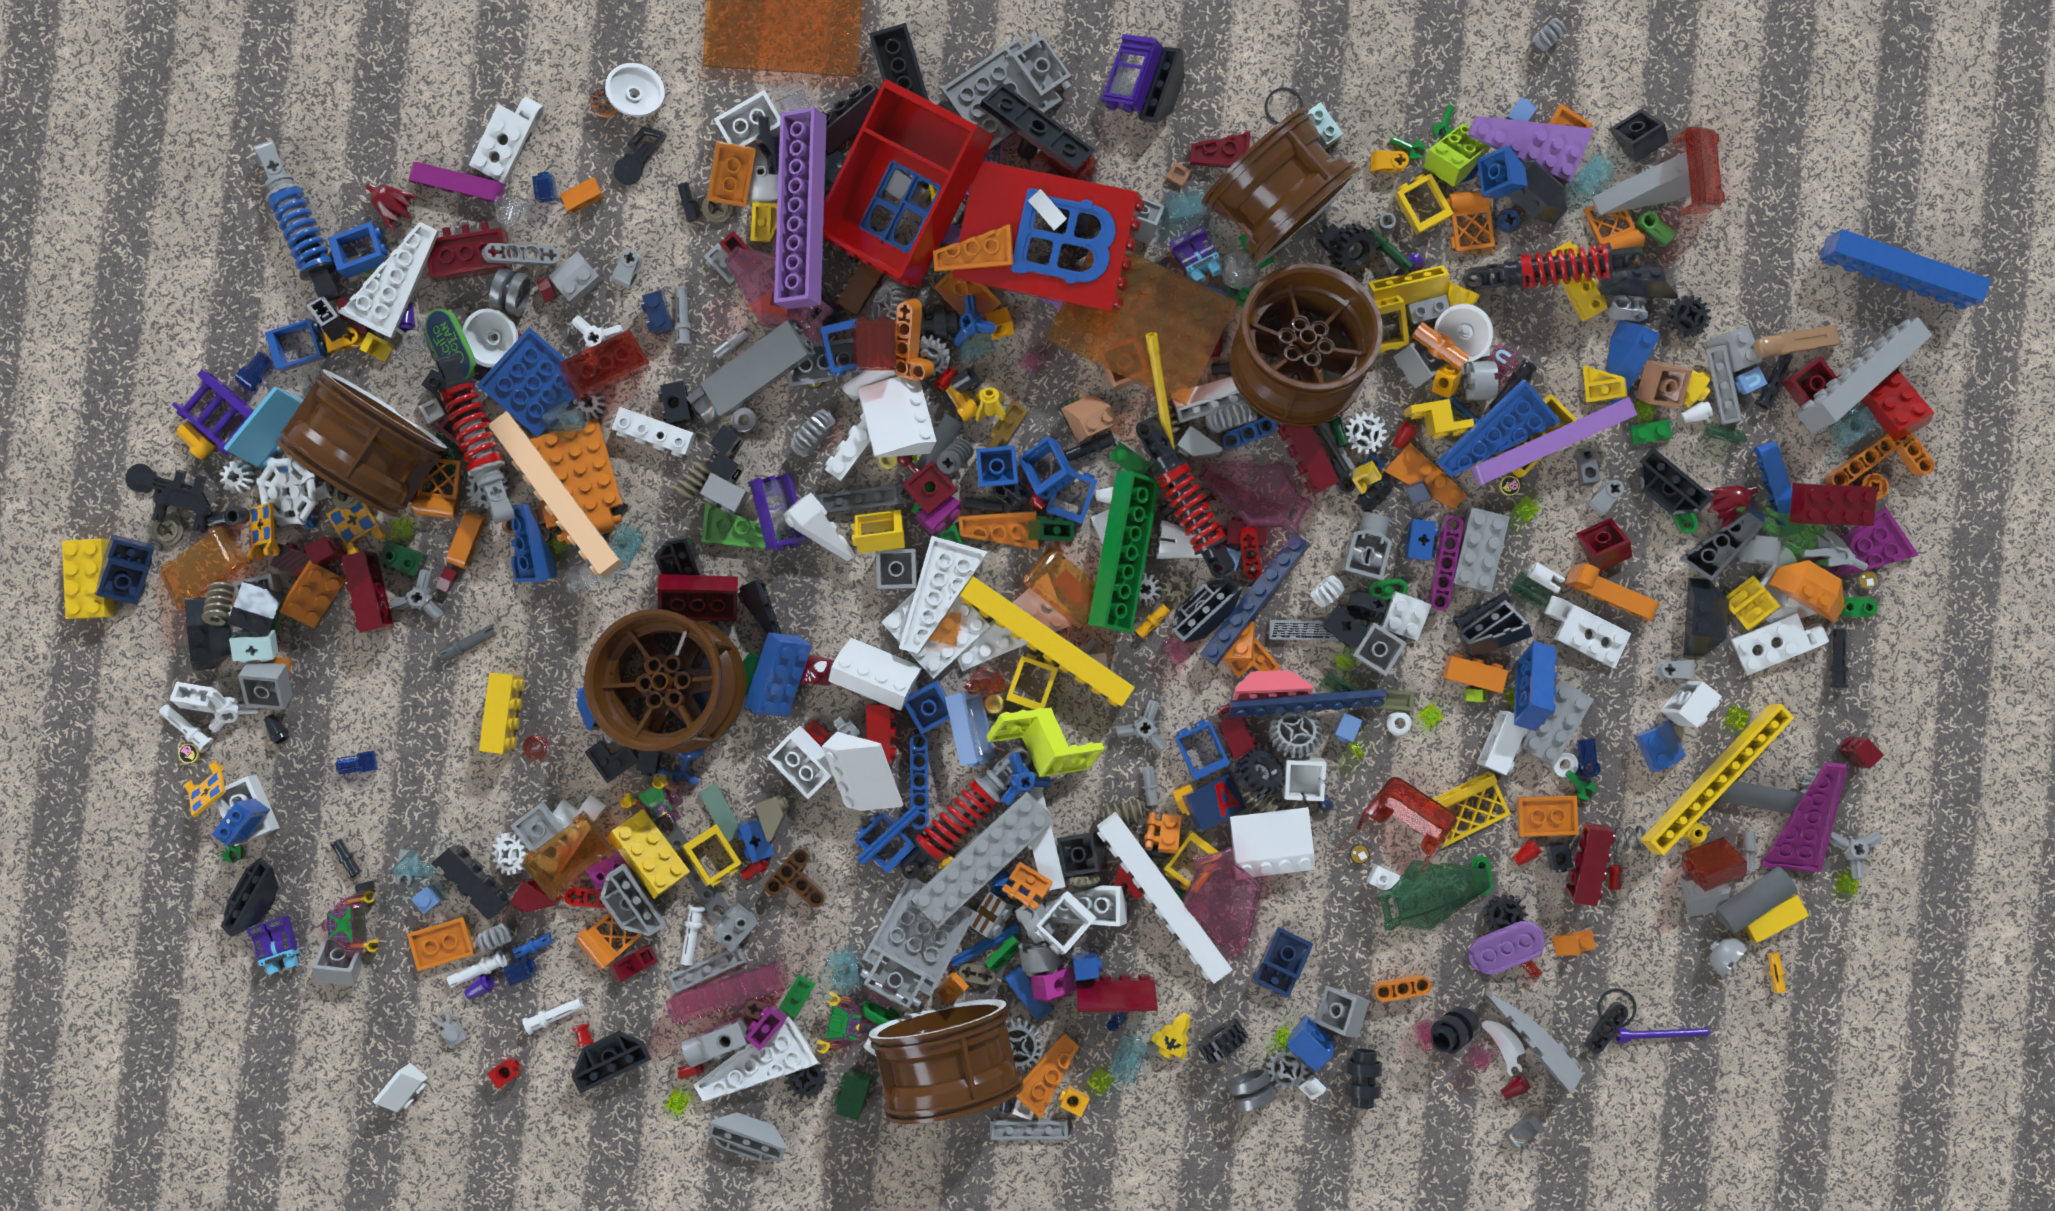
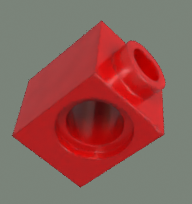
(497, 1075)

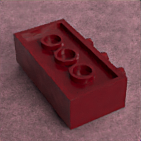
(461, 254)

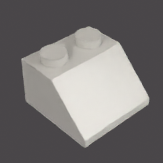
(401, 1088)

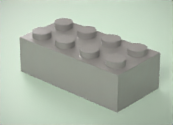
(1480, 549)
(1553, 736)

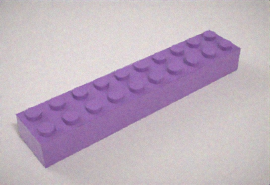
(800, 208)

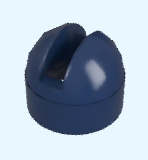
(1326, 804)

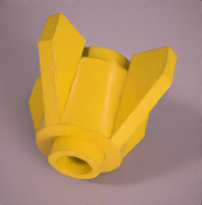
(1461, 295)
(990, 404)
(1698, 836)

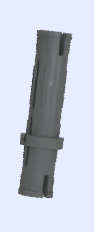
(460, 646)

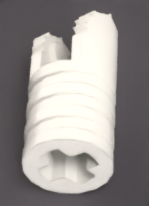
(1543, 576)

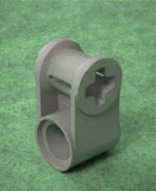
(625, 270)
(1627, 308)
(1603, 499)
(1677, 669)

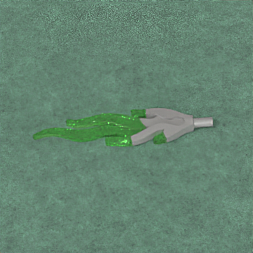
(1811, 544)

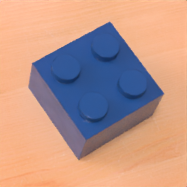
(928, 706)

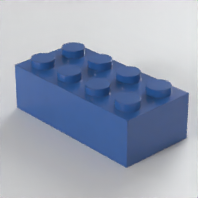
(778, 675)
(1535, 686)

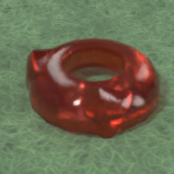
(528, 750)

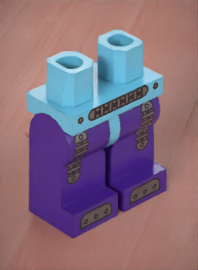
(1196, 255)
(275, 942)

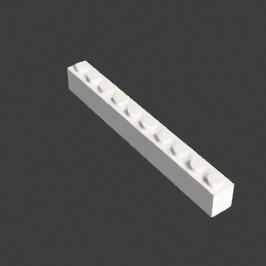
(1164, 897)

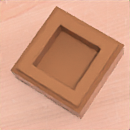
(1178, 174)

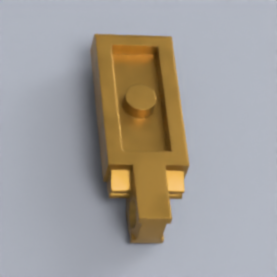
(1005, 429)

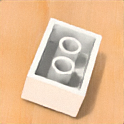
(741, 123)
(1691, 704)
(1502, 744)
(802, 762)
(247, 789)

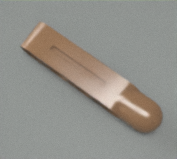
(1797, 341)

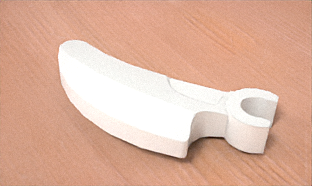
(1507, 1042)

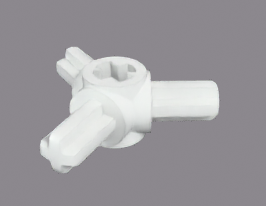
(588, 331)
(226, 710)

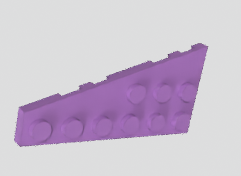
(1550, 145)

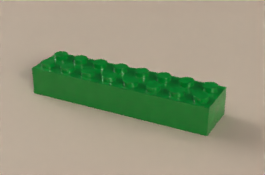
(1124, 552)

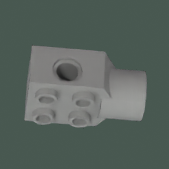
(1368, 548)
(713, 1044)

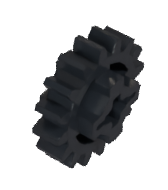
(1687, 307)
(1513, 911)
(812, 1079)

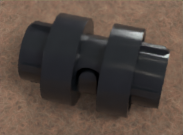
(938, 322)
(1454, 1030)
(1363, 1086)

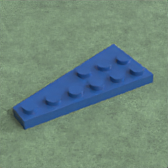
(1505, 425)

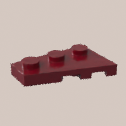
(1220, 152)

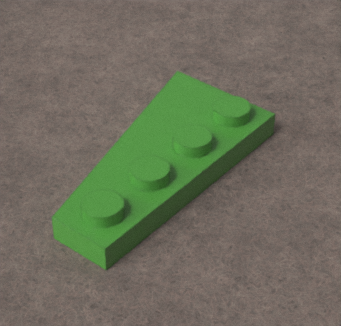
(731, 530)

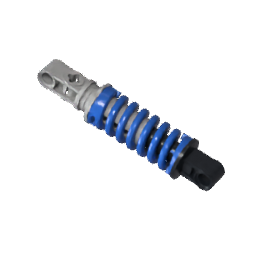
(296, 224)

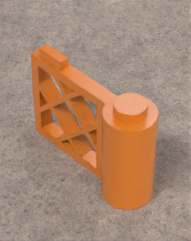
(1470, 204)
(1623, 238)
(439, 504)
(596, 945)

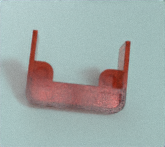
(1702, 169)
(1414, 810)

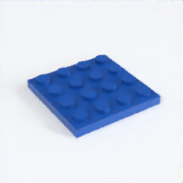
(528, 381)

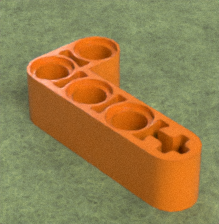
(910, 314)

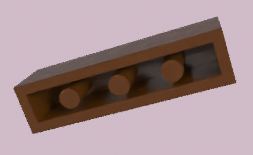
(859, 288)

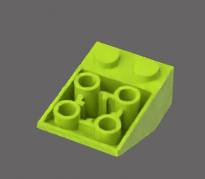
(1455, 156)

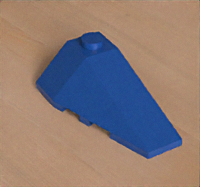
(1629, 351)
(532, 555)

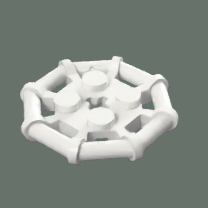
(278, 490)

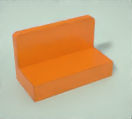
(581, 195)

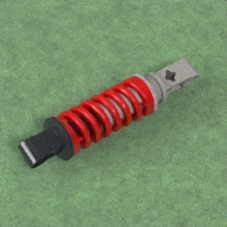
(475, 443)
(980, 798)

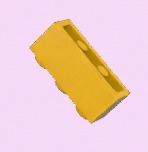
(1777, 919)

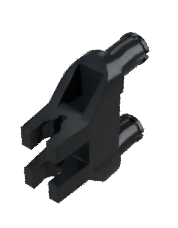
(768, 144)
(185, 498)

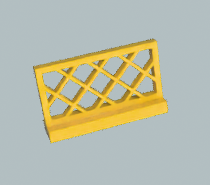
(1462, 793)

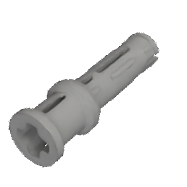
(682, 325)

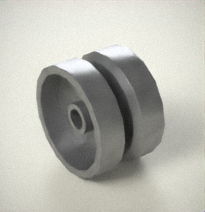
(510, 291)
(1251, 1090)

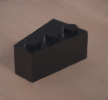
(1495, 630)

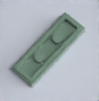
(720, 811)

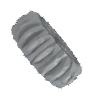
(888, 299)
(1230, 418)
(812, 433)
(1302, 742)
(1030, 1056)

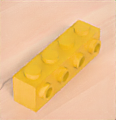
(1412, 286)
(1585, 294)

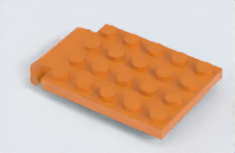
(587, 473)

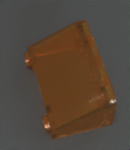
(205, 562)
(1062, 586)
(568, 855)

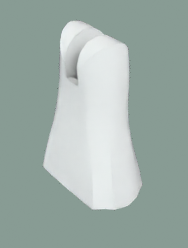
(864, 379)
(1174, 542)

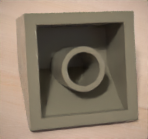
(772, 814)

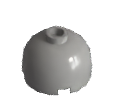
(1726, 954)

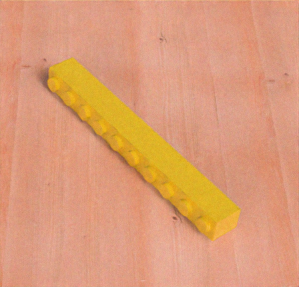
(1047, 641)
(1716, 779)

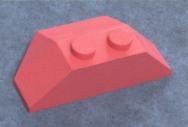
(1271, 684)

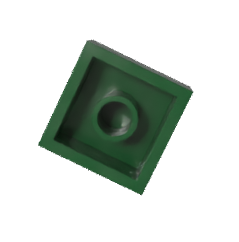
(853, 1094)

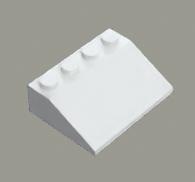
(897, 417)
(874, 673)
(861, 773)
(1273, 842)

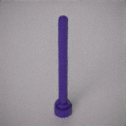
(1626, 1035)

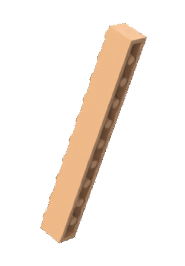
(555, 494)

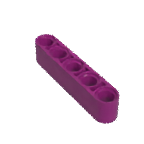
(455, 181)
(1448, 572)

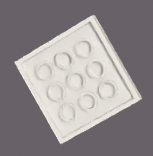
(934, 655)

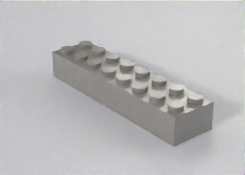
(1863, 374)
(982, 859)

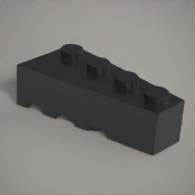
(472, 880)

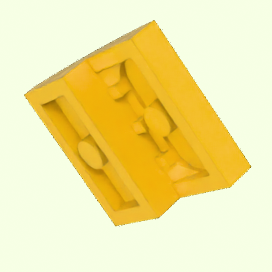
(1752, 603)

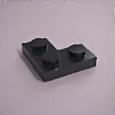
(610, 765)

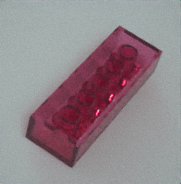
(728, 990)

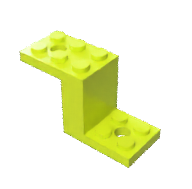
(1044, 742)

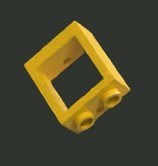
(1418, 227)
(1389, 305)
(878, 522)
(1022, 700)
(696, 864)
(1171, 873)

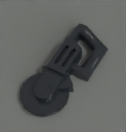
(629, 168)
(143, 479)

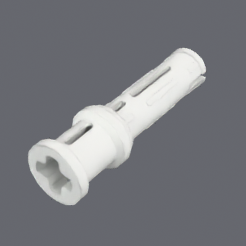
(191, 733)
(692, 923)
(484, 966)
(544, 1018)

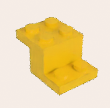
(1438, 419)

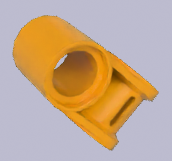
(1385, 161)
(345, 341)

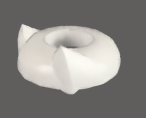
(738, 414)
(1391, 723)
(1573, 764)

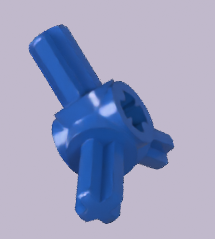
(972, 322)
(1019, 772)

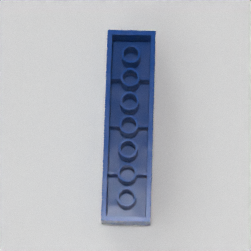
(1904, 269)

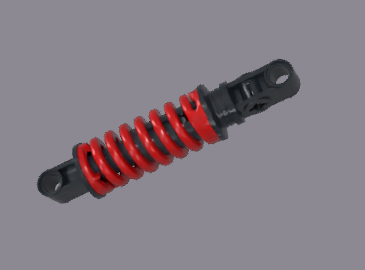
(1557, 267)
(1185, 498)

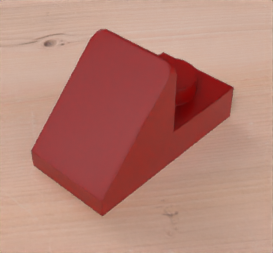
(1122, 877)

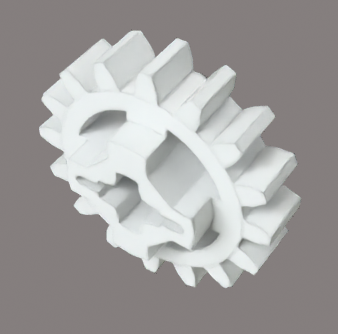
(1368, 440)
(509, 853)

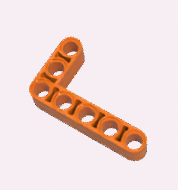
(1876, 454)
(1586, 580)

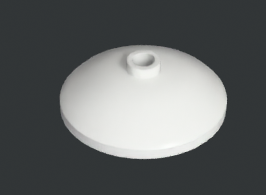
(634, 80)
(762, 187)
(1467, 316)
(479, 332)

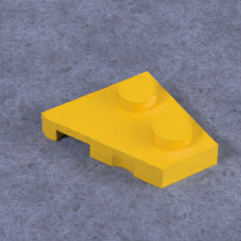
(763, 222)
(1603, 385)

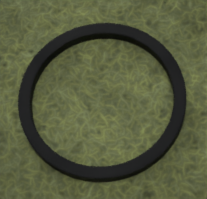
(1274, 91)
(1619, 990)

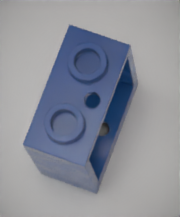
(365, 263)
(823, 331)
(277, 351)
(1055, 482)
(1061, 513)
(1211, 767)
(244, 820)
(886, 866)

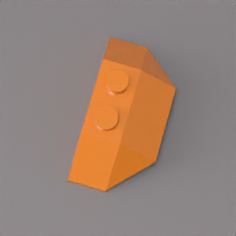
(1811, 587)

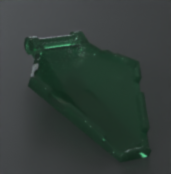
(1431, 896)

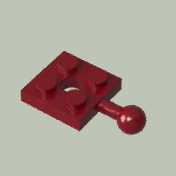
(929, 474)

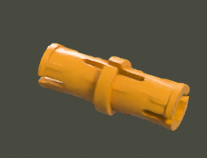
(1152, 621)
(1778, 986)

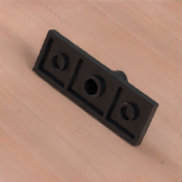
(1036, 129)

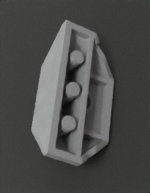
(630, 902)
(748, 1137)

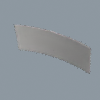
(1047, 209)

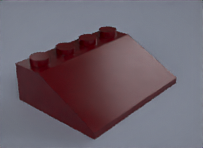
(1116, 994)

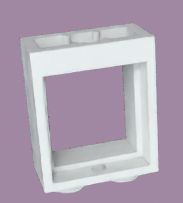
(1078, 909)

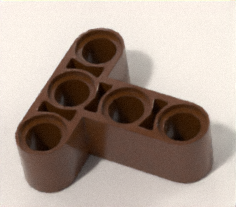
(791, 881)

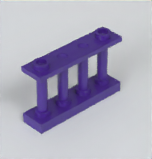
(222, 393)

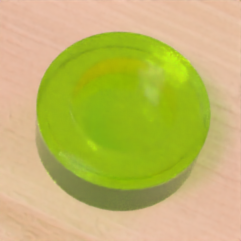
(1356, 750)

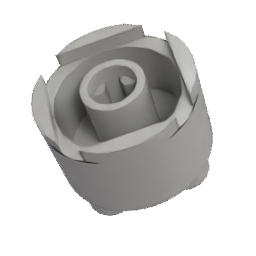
(1480, 380)
(1761, 550)
(1038, 958)

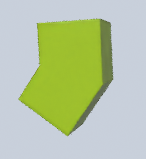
(1475, 695)

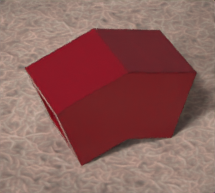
(546, 289)
(447, 579)

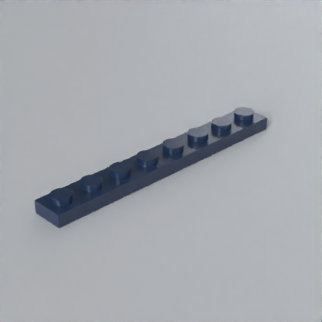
(1254, 599)
(1311, 702)

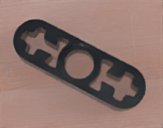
(1605, 1019)

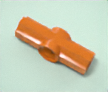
(1440, 346)

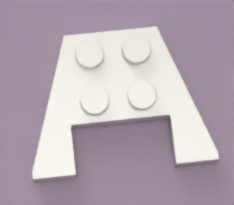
(1787, 604)

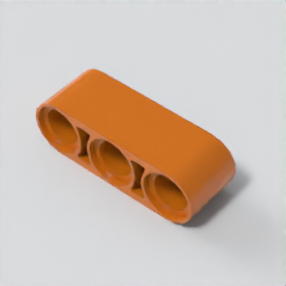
(465, 539)
(1410, 991)

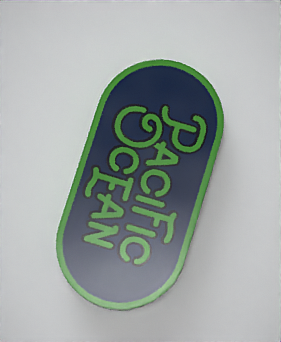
(448, 338)

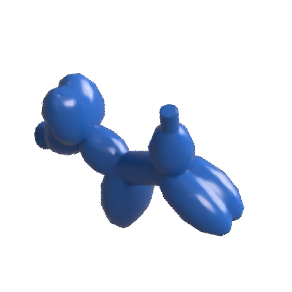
(683, 772)

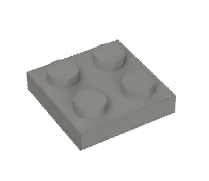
(537, 827)

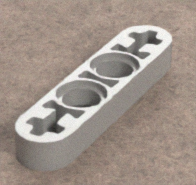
(521, 257)

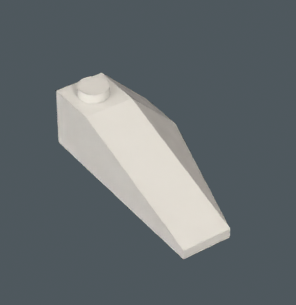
(809, 519)
(1104, 902)

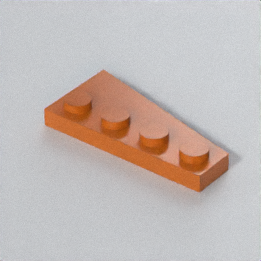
(983, 251)
(1047, 1074)

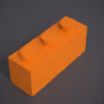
(1475, 673)

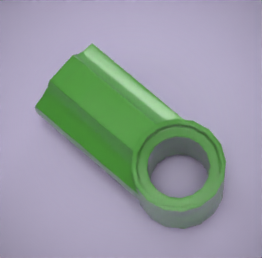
(1656, 229)

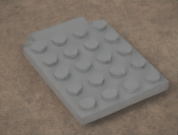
(1029, 71)
(910, 950)

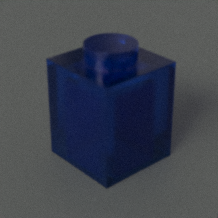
(545, 187)
(520, 971)

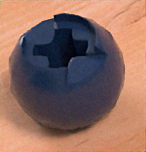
(1505, 226)

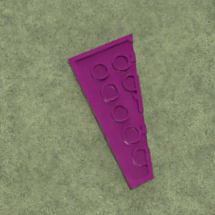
(1874, 544)
(1808, 830)

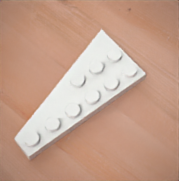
(389, 289)
(942, 579)
(999, 641)
(781, 1056)

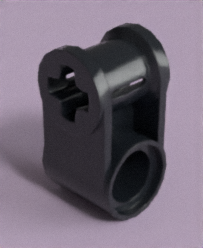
(966, 380)
(1011, 493)
(1364, 606)

